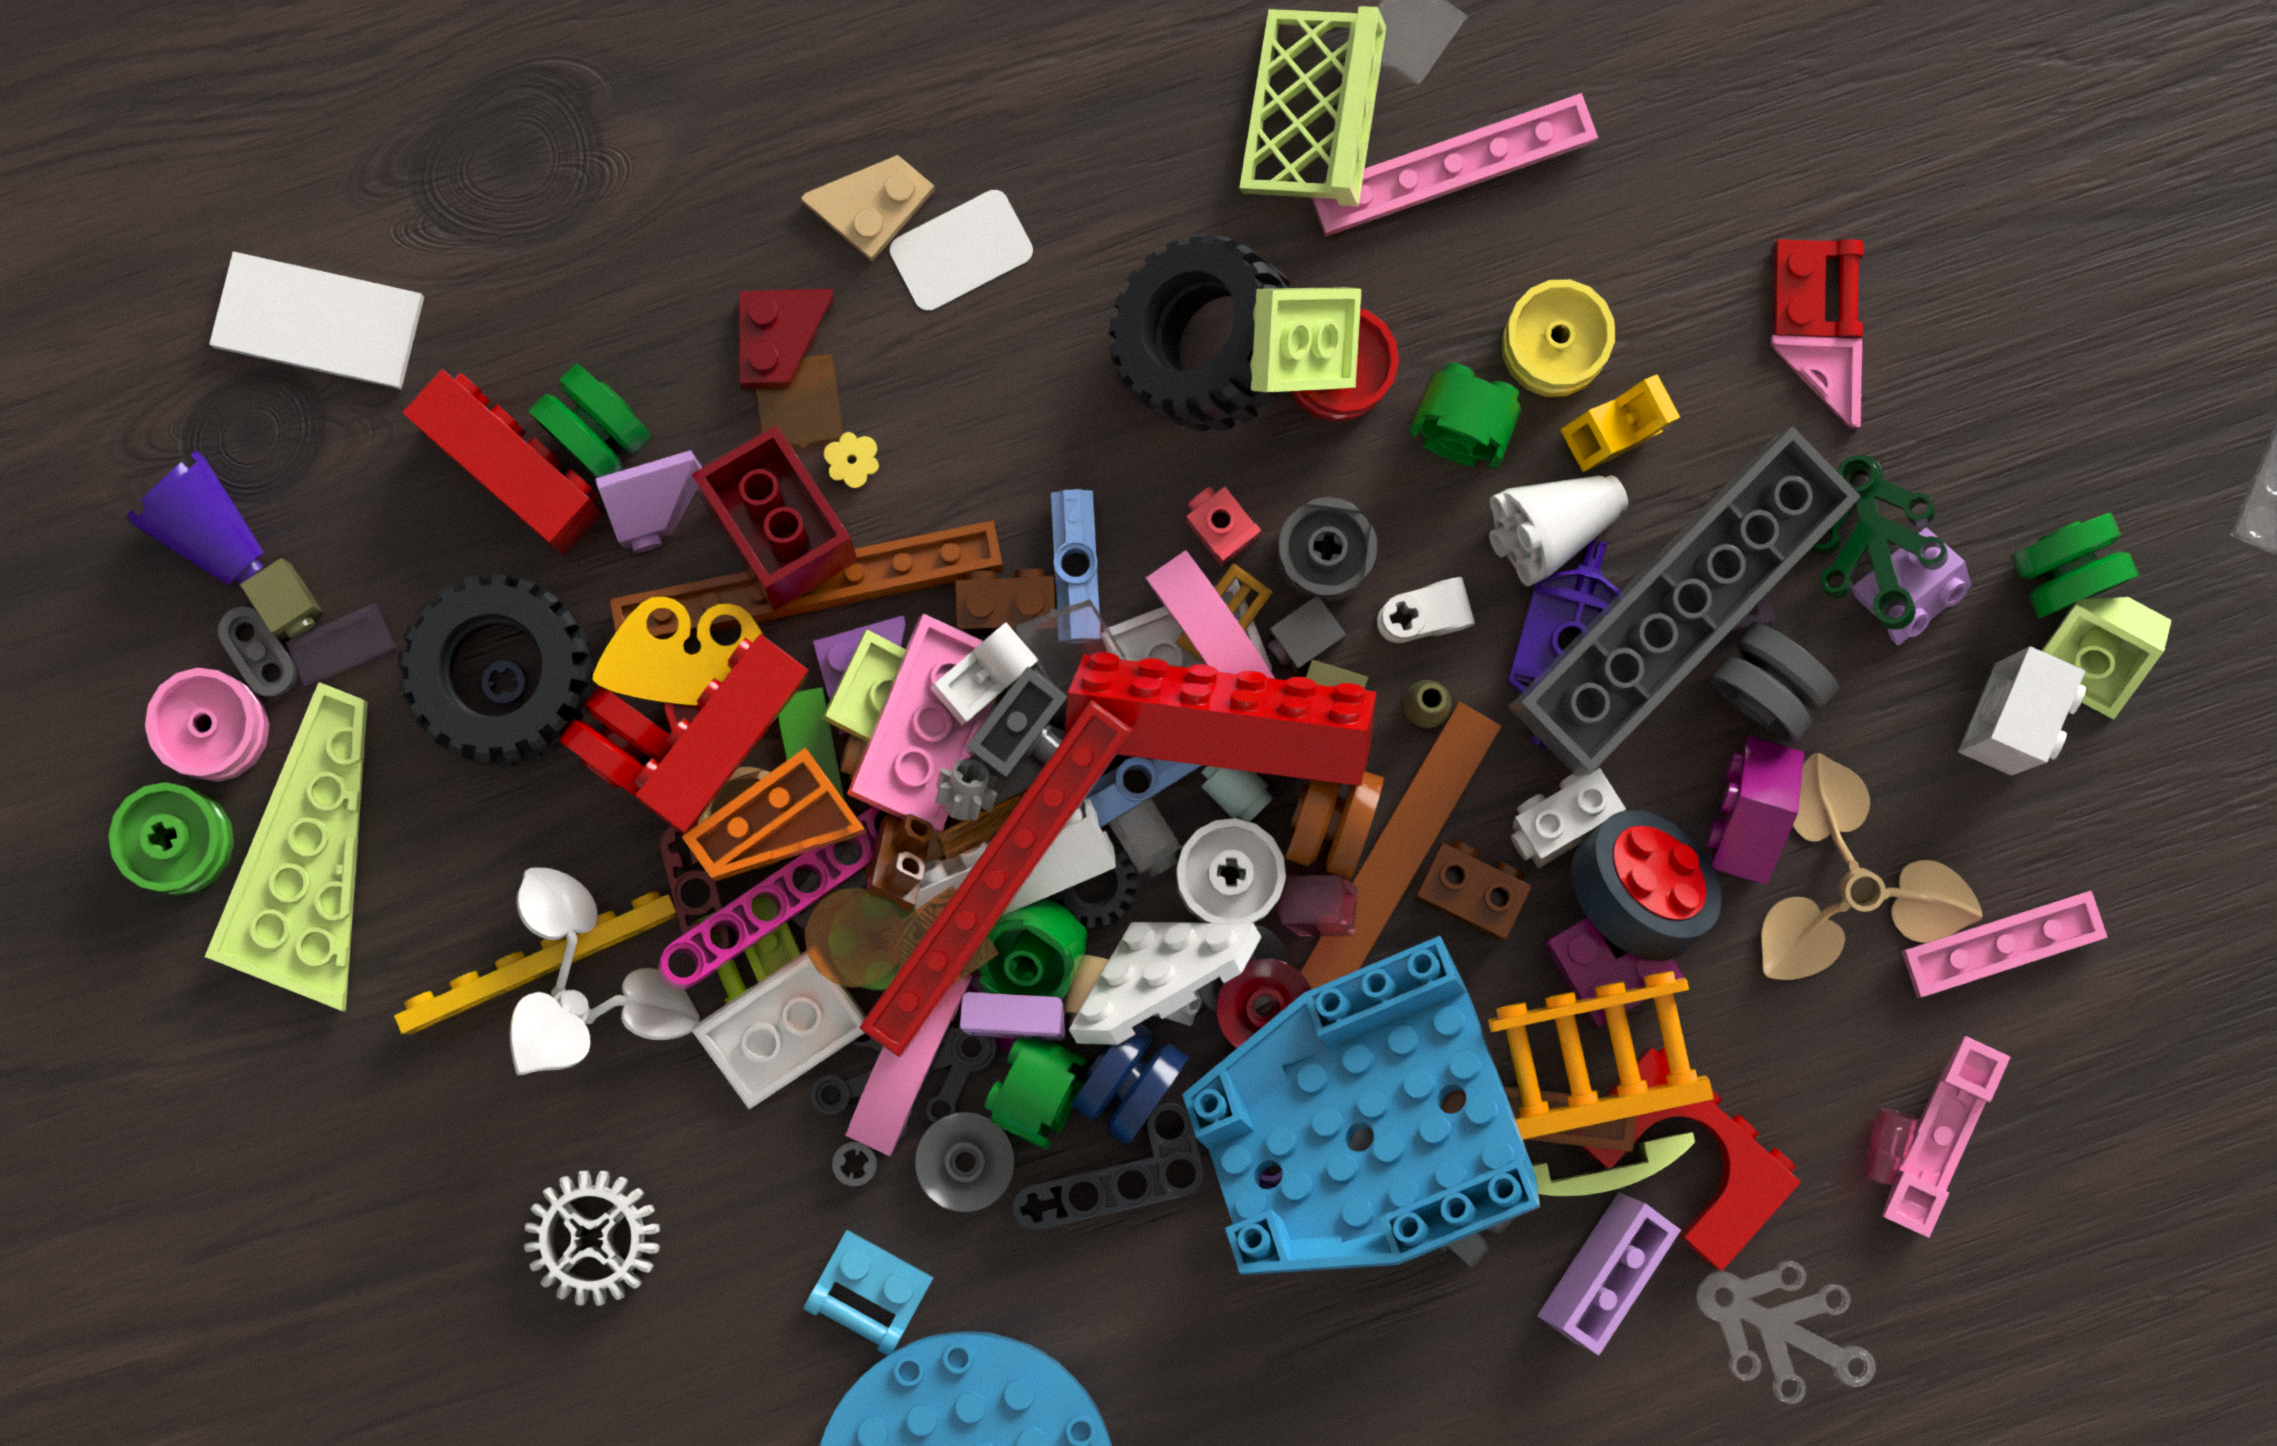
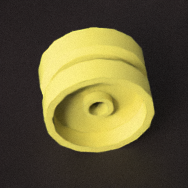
(1584, 330)

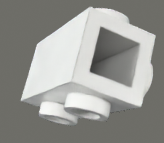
(1564, 819)

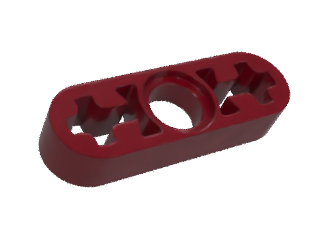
(676, 860)

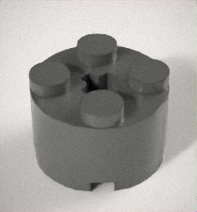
(1349, 535)

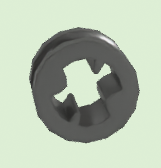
(840, 1160)

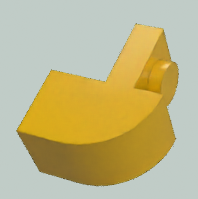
(1620, 424)

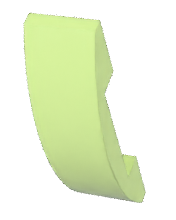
(1654, 1155)

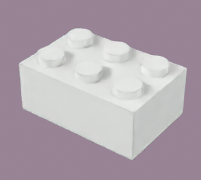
(2023, 711)

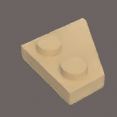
(871, 203)

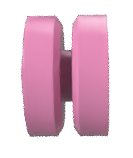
(177, 720)

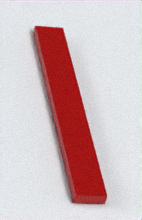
(996, 878)

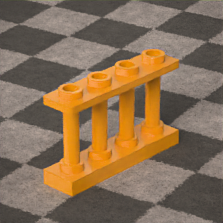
(1633, 1095)

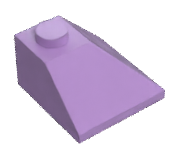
(649, 499)

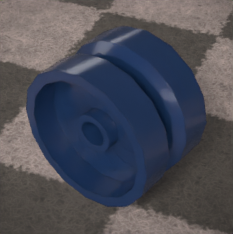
(1128, 1081)

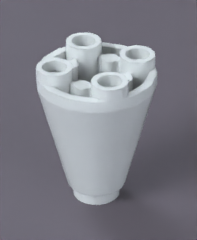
(1553, 521)

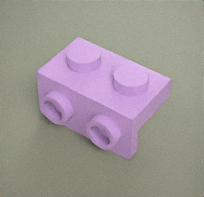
(1929, 589)

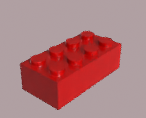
(496, 455)
(721, 734)

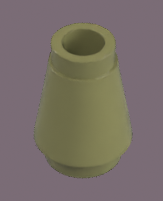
(1418, 712)

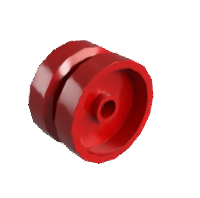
(1374, 376)
(621, 745)

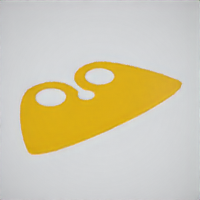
(662, 669)

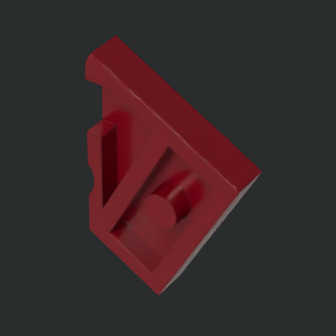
(777, 332)

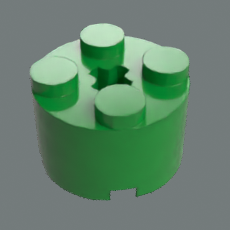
(1466, 416)
(1035, 951)
(1036, 1089)

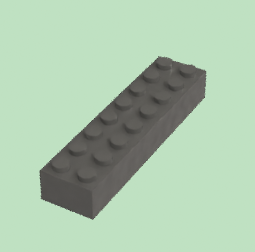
(1684, 602)

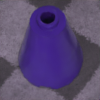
(200, 522)

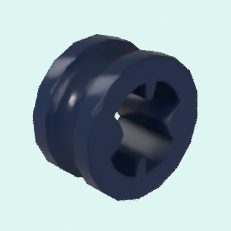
(503, 667)

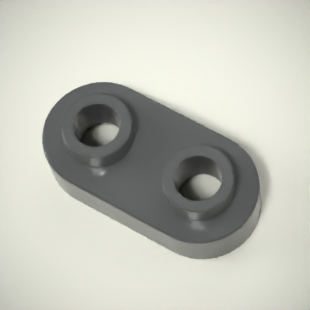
(257, 654)

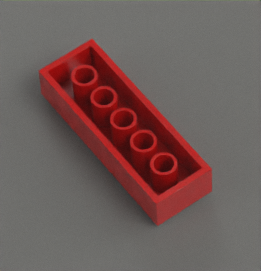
(1230, 717)

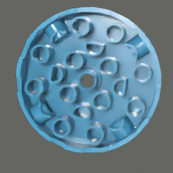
(967, 1393)

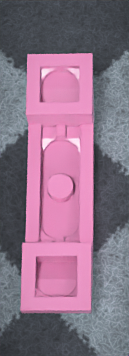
(1205, 617)
(897, 1080)
(1944, 1133)

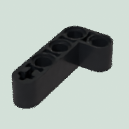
(1106, 1179)

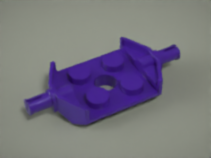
(1559, 603)

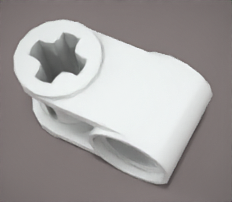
(1433, 609)

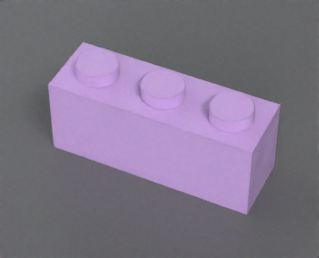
(1609, 1273)

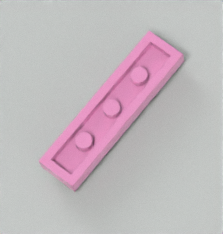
(2004, 944)

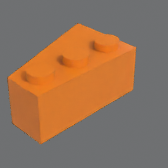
(774, 820)

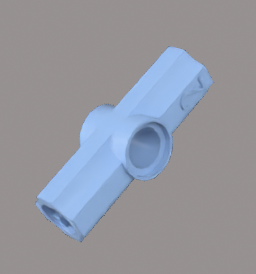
(1074, 534)
(1113, 799)

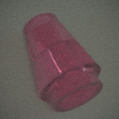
(1889, 1144)

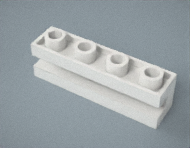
(1074, 857)

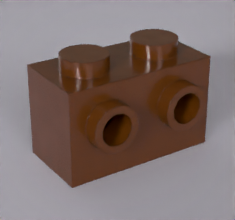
(988, 602)
(1473, 890)

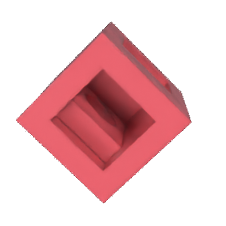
(1221, 542)

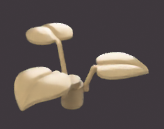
(1928, 905)

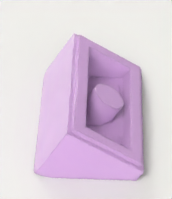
(1012, 1016)

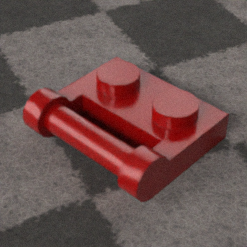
(1802, 284)

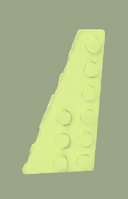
(298, 879)

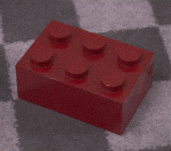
(775, 517)

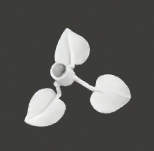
(552, 1030)

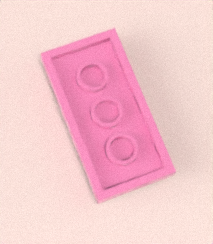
(916, 730)

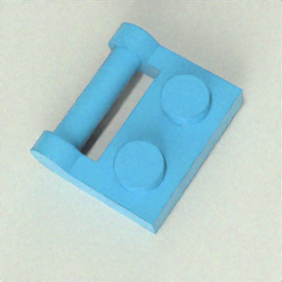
(876, 1277)

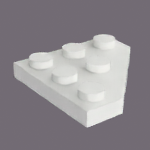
(1158, 972)

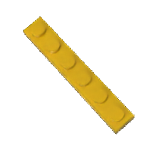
(518, 970)

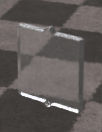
(1417, 34)
(1064, 638)

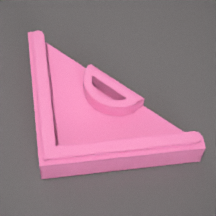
(1829, 368)

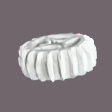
(574, 1221)

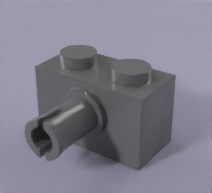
(1019, 726)

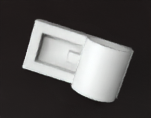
(983, 673)

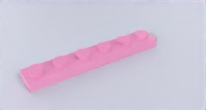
(1462, 162)

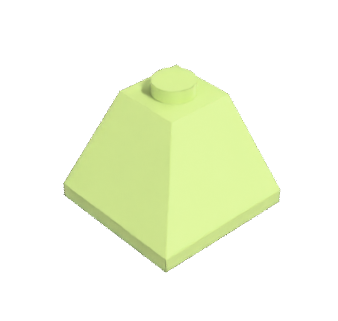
(2115, 646)

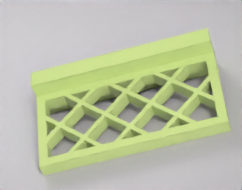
(1354, 99)

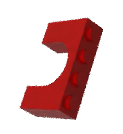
(1751, 1181)

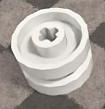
(1234, 845)

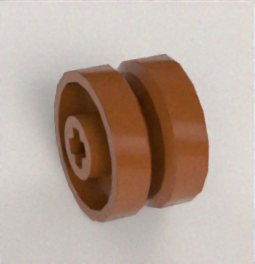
(1334, 818)

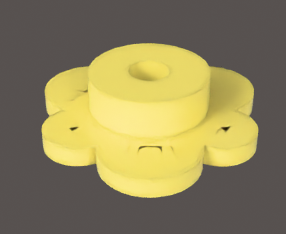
(849, 446)

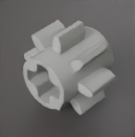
(966, 789)

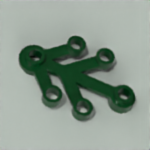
(1874, 533)

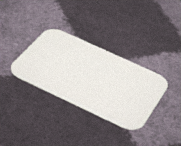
(961, 250)

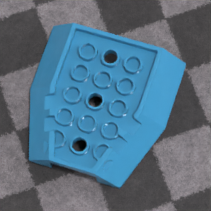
(1352, 1058)

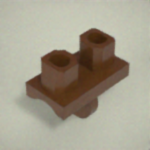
(899, 860)

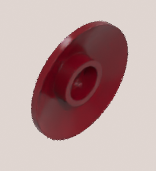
(1259, 979)

